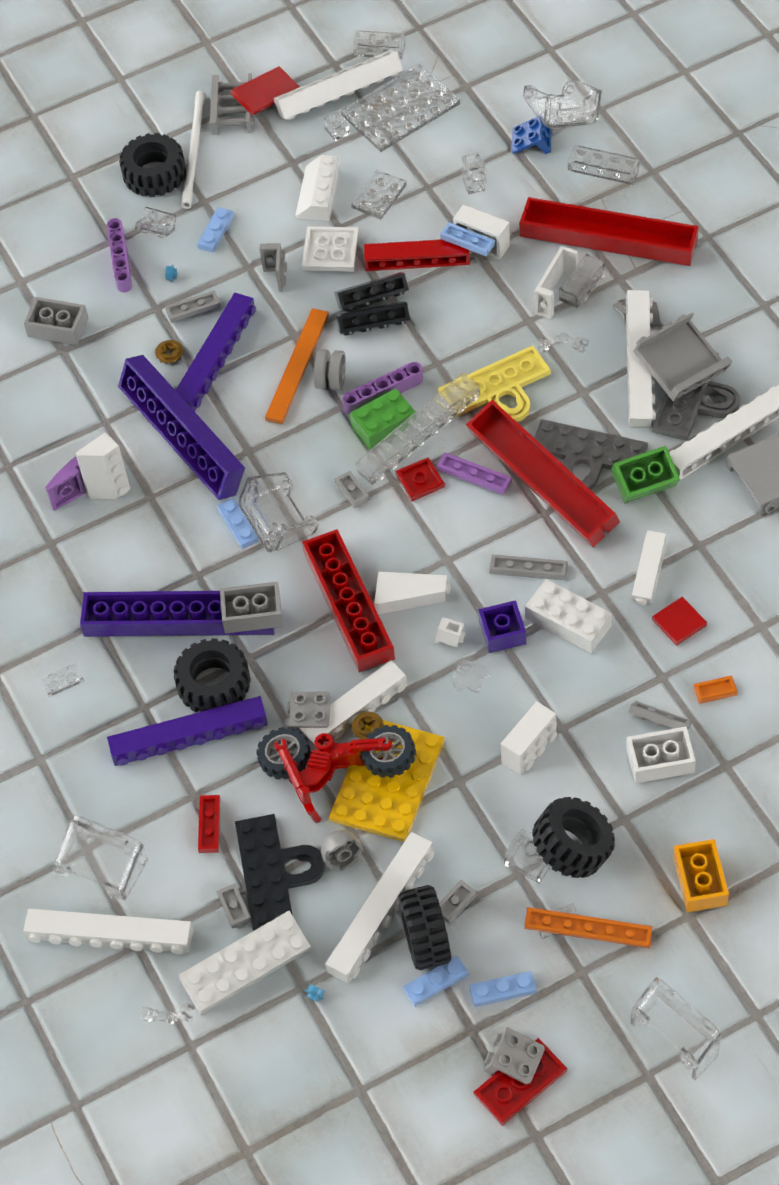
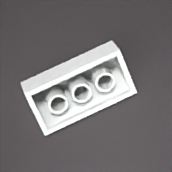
(318, 189)
(103, 469)

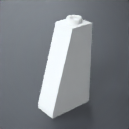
(649, 567)
(409, 591)

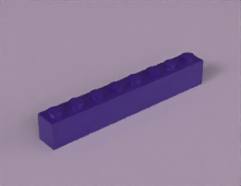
(216, 349)
(187, 731)

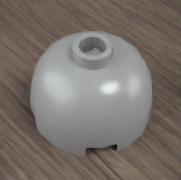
(341, 849)

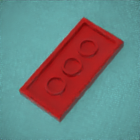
(260, 91)
(507, 1096)

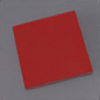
(420, 479)
(679, 621)

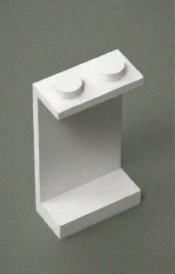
(563, 262)

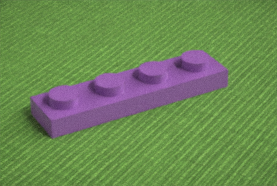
(474, 473)

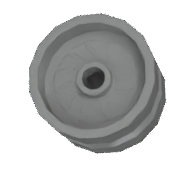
(329, 369)

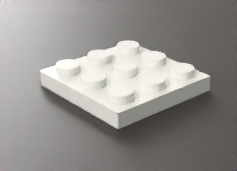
(330, 249)

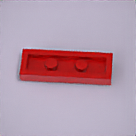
(209, 824)

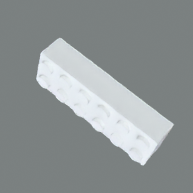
(244, 962)

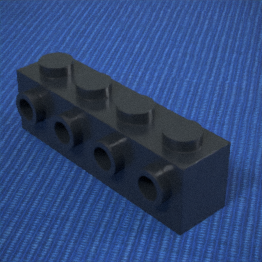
(370, 291)
(373, 317)

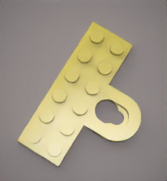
(508, 378)

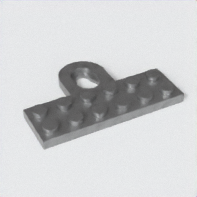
(678, 416)
(586, 447)

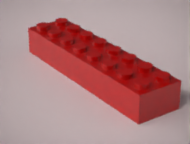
(348, 600)

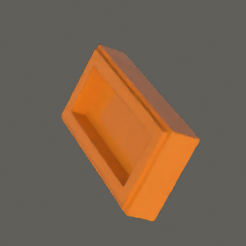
(715, 689)

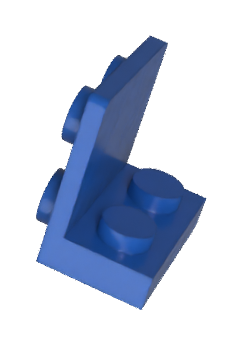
(531, 134)

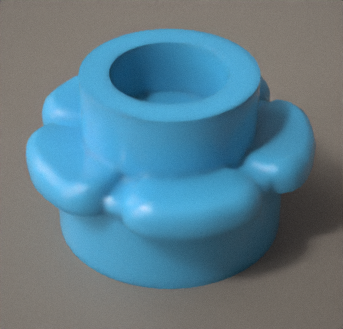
(171, 273)
(314, 993)

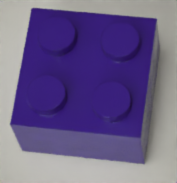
(502, 626)

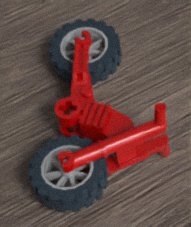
(331, 757)

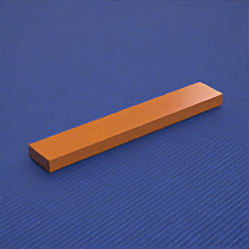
(588, 927)

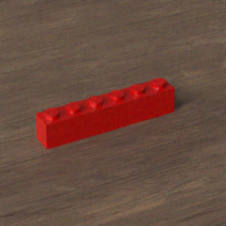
(414, 255)

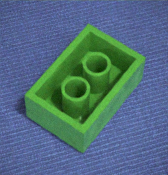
(380, 417)
(645, 474)

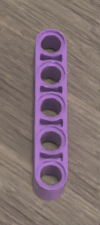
(119, 255)
(401, 378)

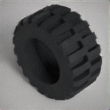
(157, 179)
(205, 656)
(563, 852)
(424, 927)

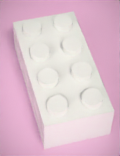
(568, 616)

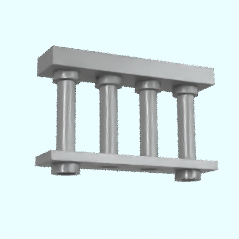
(217, 110)

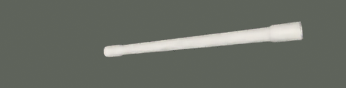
(188, 188)

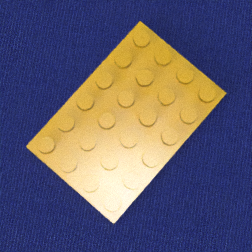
(388, 804)

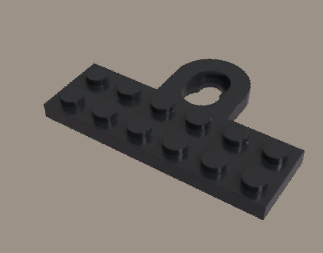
(265, 868)

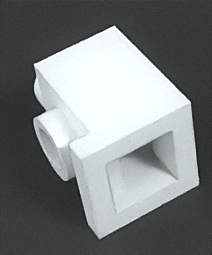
(450, 632)

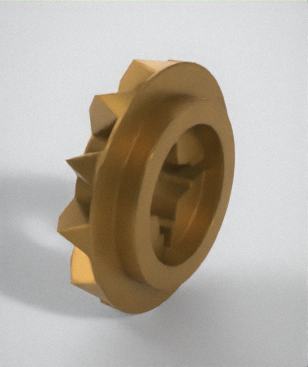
(173, 346)
(368, 718)

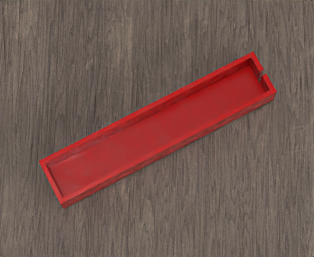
(609, 231)
(543, 473)

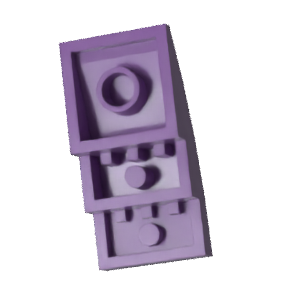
(65, 485)

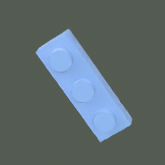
(215, 229)
(467, 239)
(237, 523)
(435, 981)
(503, 989)

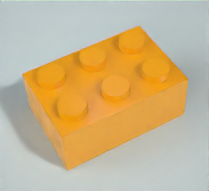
(700, 875)

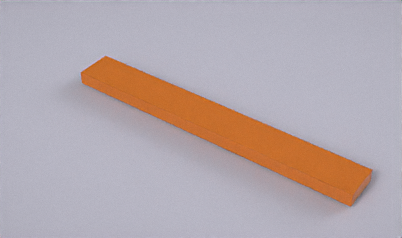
(297, 366)

